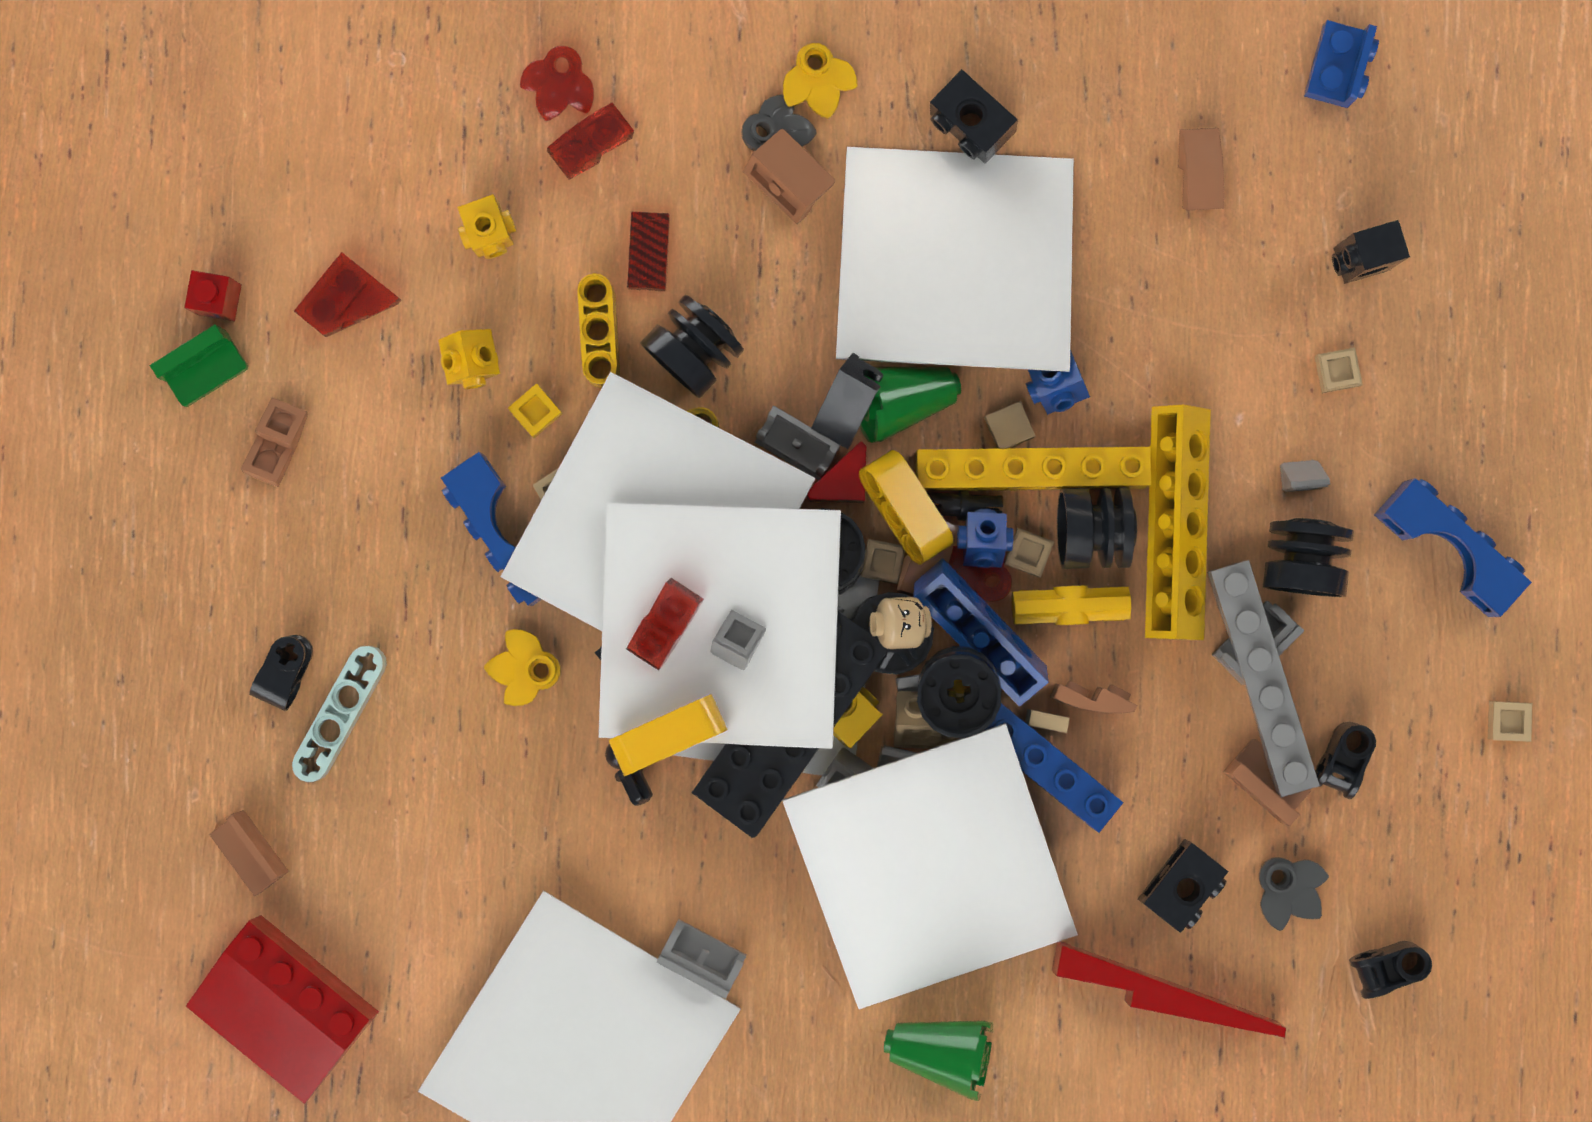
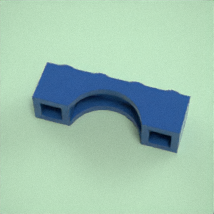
(476, 490)
(1489, 578)

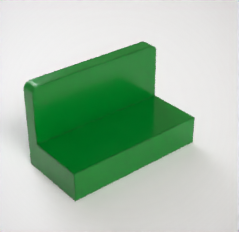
(200, 365)

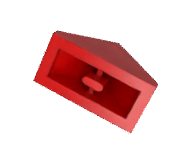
(842, 481)

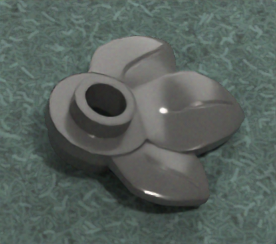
(775, 116)
(1294, 893)

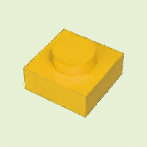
(535, 410)

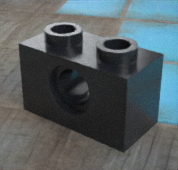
(966, 96)
(1370, 252)
(1162, 894)

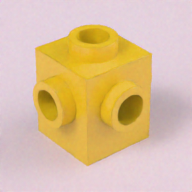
(478, 217)
(469, 357)

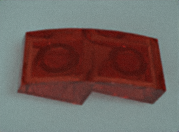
(589, 140)
(665, 624)

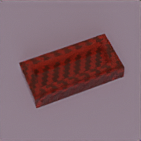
(648, 251)

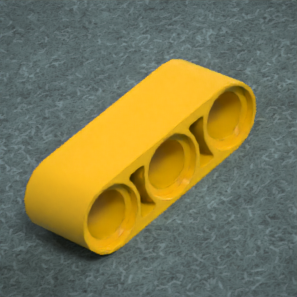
(593, 313)
(906, 507)
(668, 735)

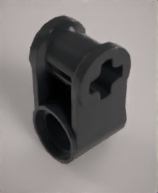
(279, 677)
(1345, 762)
(1383, 971)

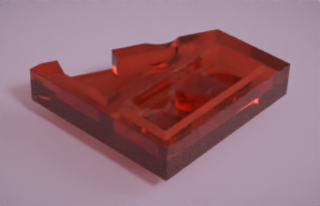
(344, 298)

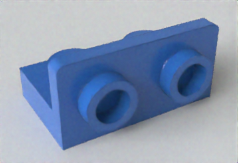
(1341, 64)

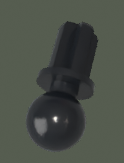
(634, 783)

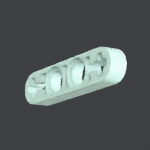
(335, 711)

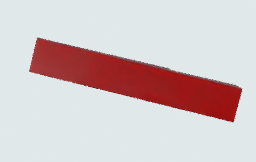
(1157, 994)

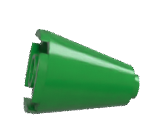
(907, 398)
(943, 1052)

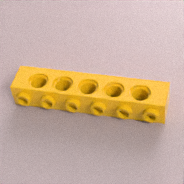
(1033, 468)
(1178, 523)

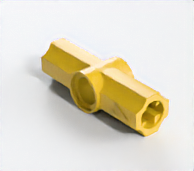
(1071, 605)

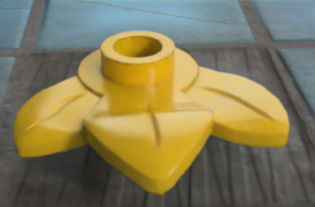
(818, 86)
(518, 667)

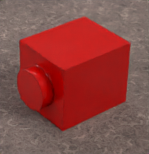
(213, 295)

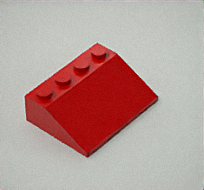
(281, 1008)

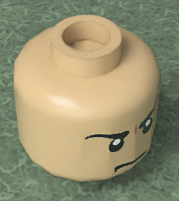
(901, 623)

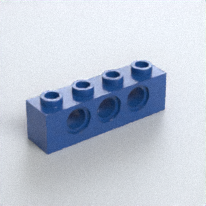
(978, 626)
(1058, 773)

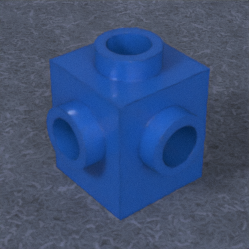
(1057, 389)
(984, 538)

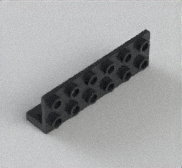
(752, 780)

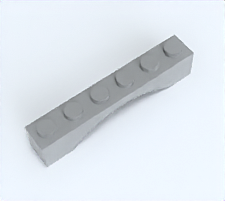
(1263, 678)

